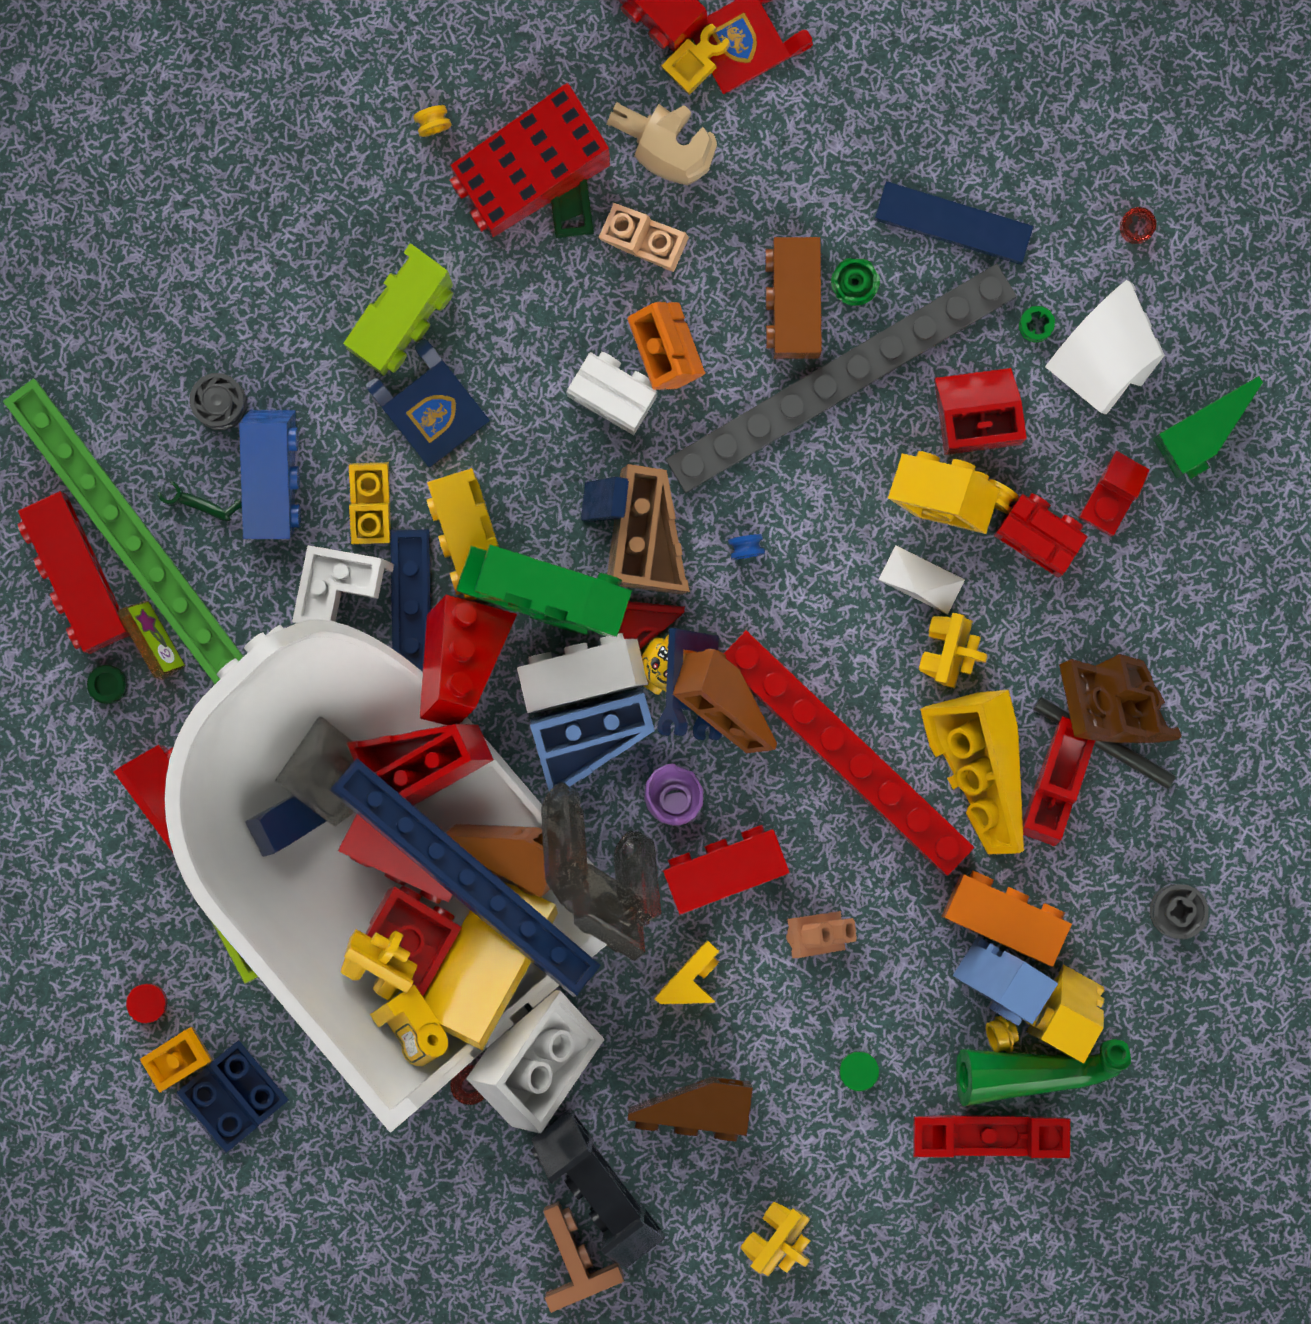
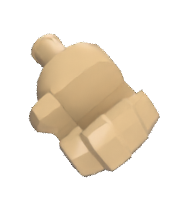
(658, 144)

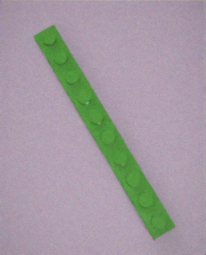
(123, 528)

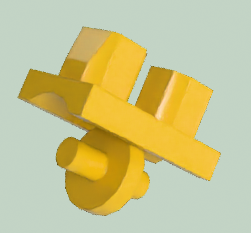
(947, 666)
(382, 958)
(768, 1254)

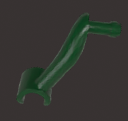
(201, 504)

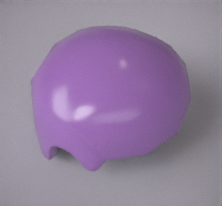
(676, 807)

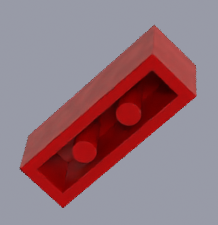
(725, 869)

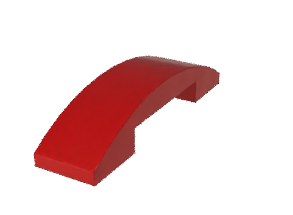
(991, 1136)

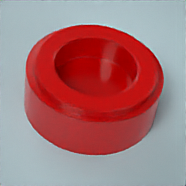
(146, 1003)

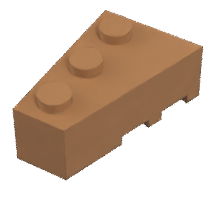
(646, 541)

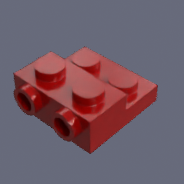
(425, 931)

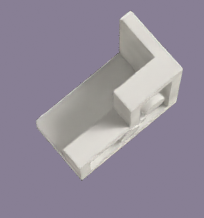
(330, 573)

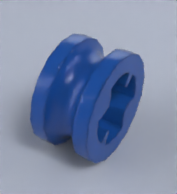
(746, 546)

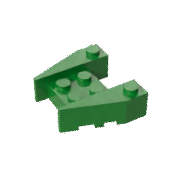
(545, 591)

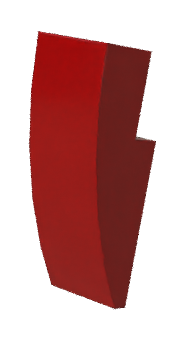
(1057, 785)

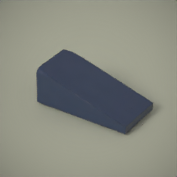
(282, 825)

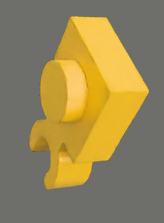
(692, 62)

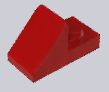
(1114, 493)

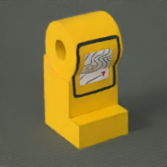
(413, 1026)

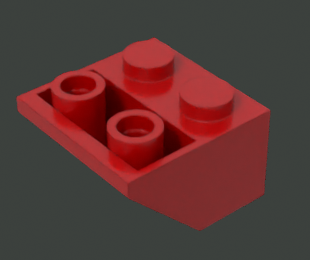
(980, 411)

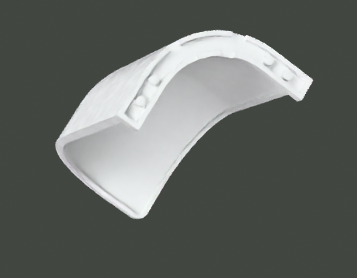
(303, 903)

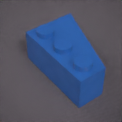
(269, 474)

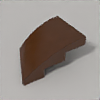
(1115, 701)

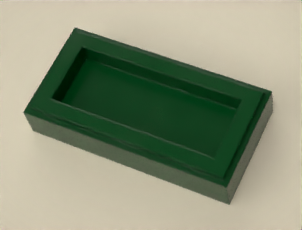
(570, 205)

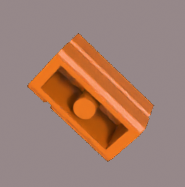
(666, 345)

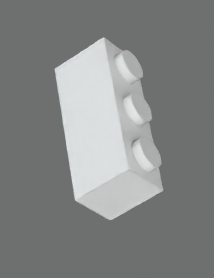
(581, 673)

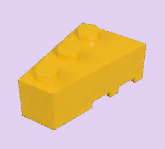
(463, 518)
(1071, 1015)

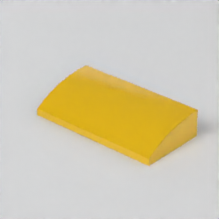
(479, 977)

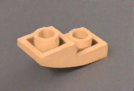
(643, 237)

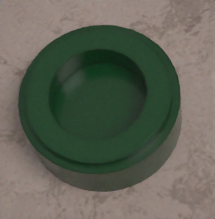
(107, 684)

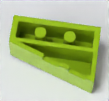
(400, 312)

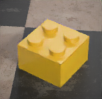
(944, 491)

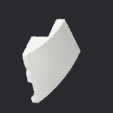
(1109, 350)

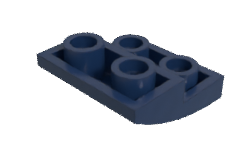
(231, 1097)

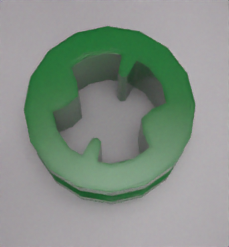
(1046, 330)

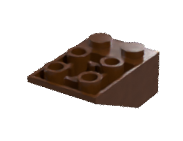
(706, 1105)

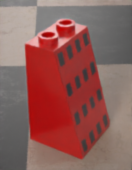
(530, 162)

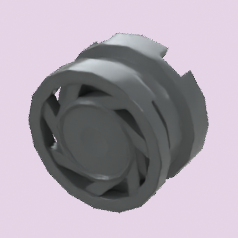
(218, 401)
(1179, 911)

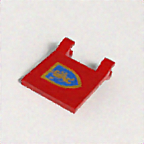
(753, 43)

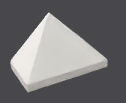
(921, 579)

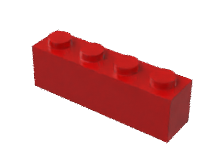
(73, 572)

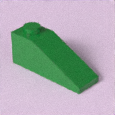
(1201, 435)

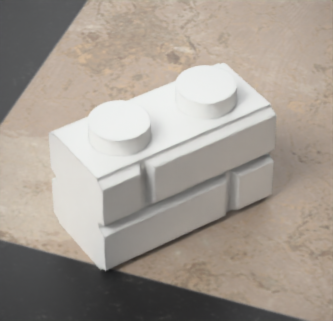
(612, 392)

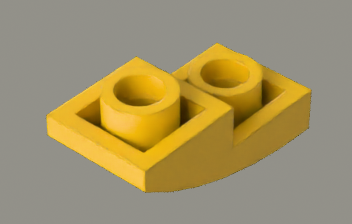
(369, 503)

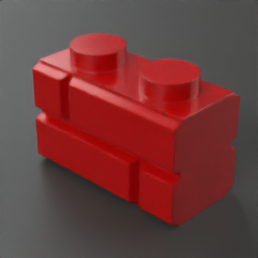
(1041, 534)

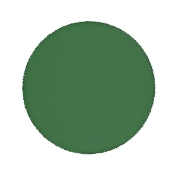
(858, 1070)

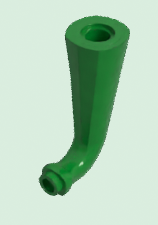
(1001, 1075)

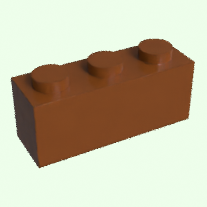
(794, 298)

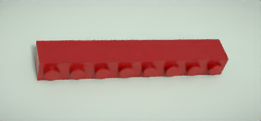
(848, 755)

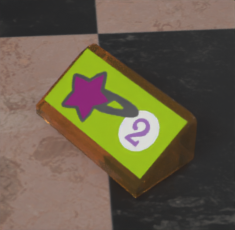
(151, 639)

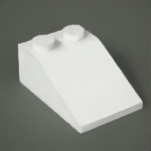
(536, 1063)

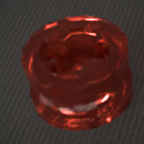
(1148, 231)

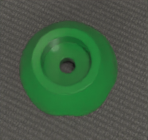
(855, 269)

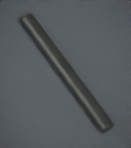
(1114, 749)

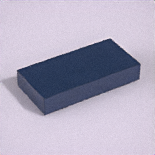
(604, 499)

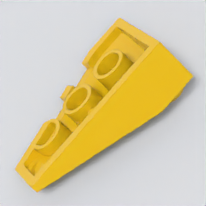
(982, 750)

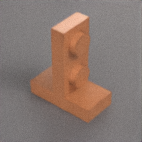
(577, 1261)

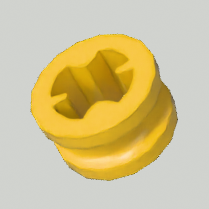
(432, 120)
(1005, 497)

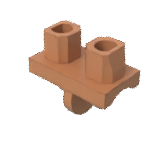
(819, 934)

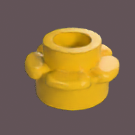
(1001, 1034)

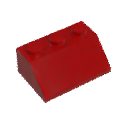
(146, 782)

